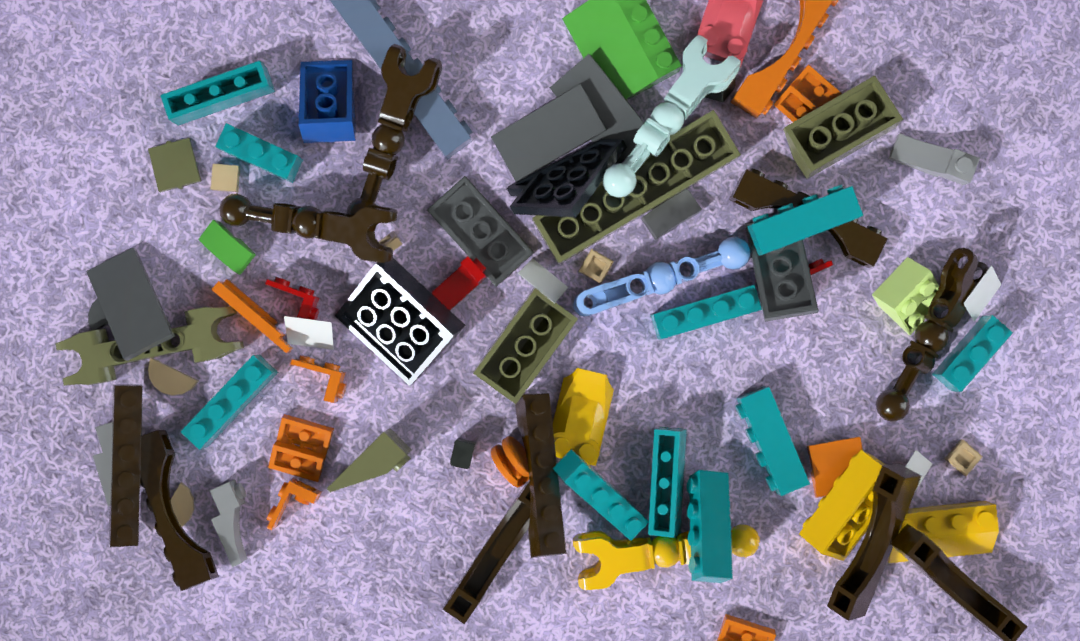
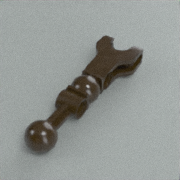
(395, 117)
(311, 223)
(932, 334)

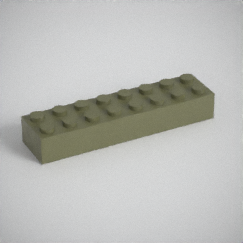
(685, 160)

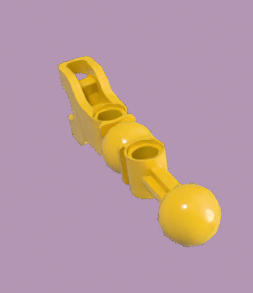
(641, 554)

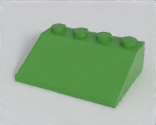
(624, 43)

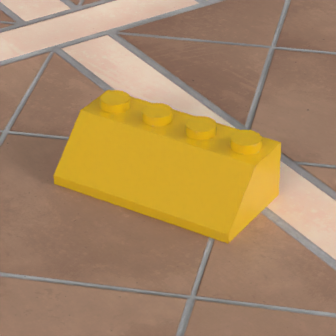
(846, 510)
(955, 528)

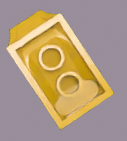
(582, 414)

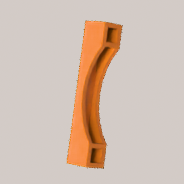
(759, 87)

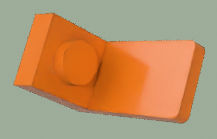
(303, 493)

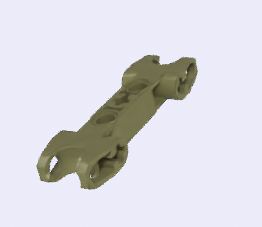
(101, 356)

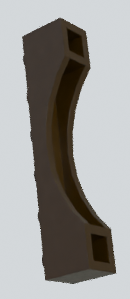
(856, 241)
(125, 465)
(891, 501)
(546, 517)
(490, 558)
(189, 561)
(957, 585)

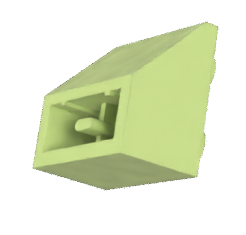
(907, 294)

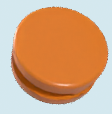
(511, 461)

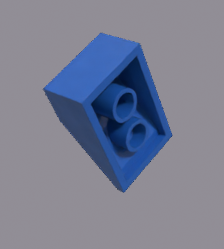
(327, 101)

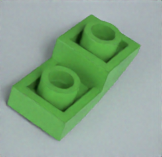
(226, 247)

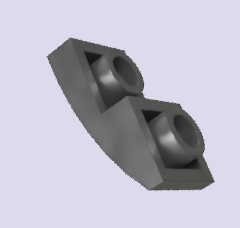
(671, 214)

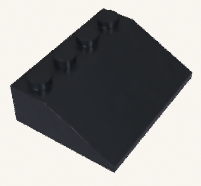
(399, 320)

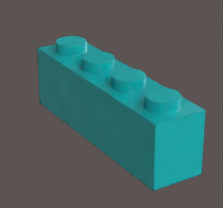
(217, 93)
(806, 220)
(706, 312)
(229, 402)
(772, 440)
(667, 482)
(600, 495)
(709, 527)

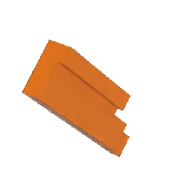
(252, 312)

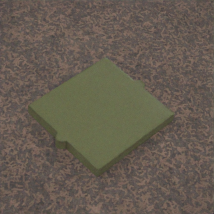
(174, 165)

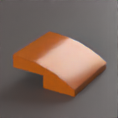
(813, 87)
(297, 459)
(830, 461)
(742, 630)

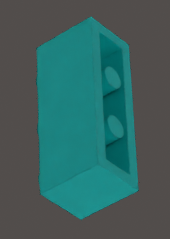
(259, 153)
(972, 353)

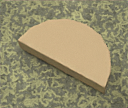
(169, 379)
(182, 504)

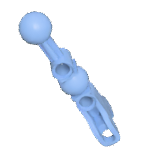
(662, 277)

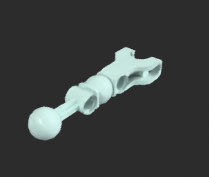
(668, 117)

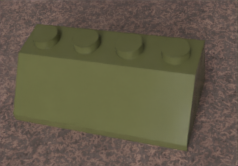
(841, 127)
(524, 345)

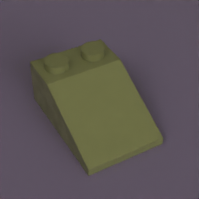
(378, 459)

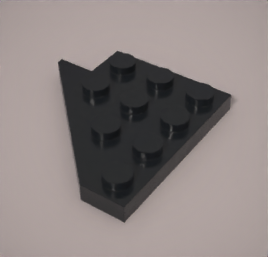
(566, 184)

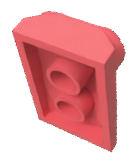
(728, 27)

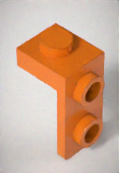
(335, 387)

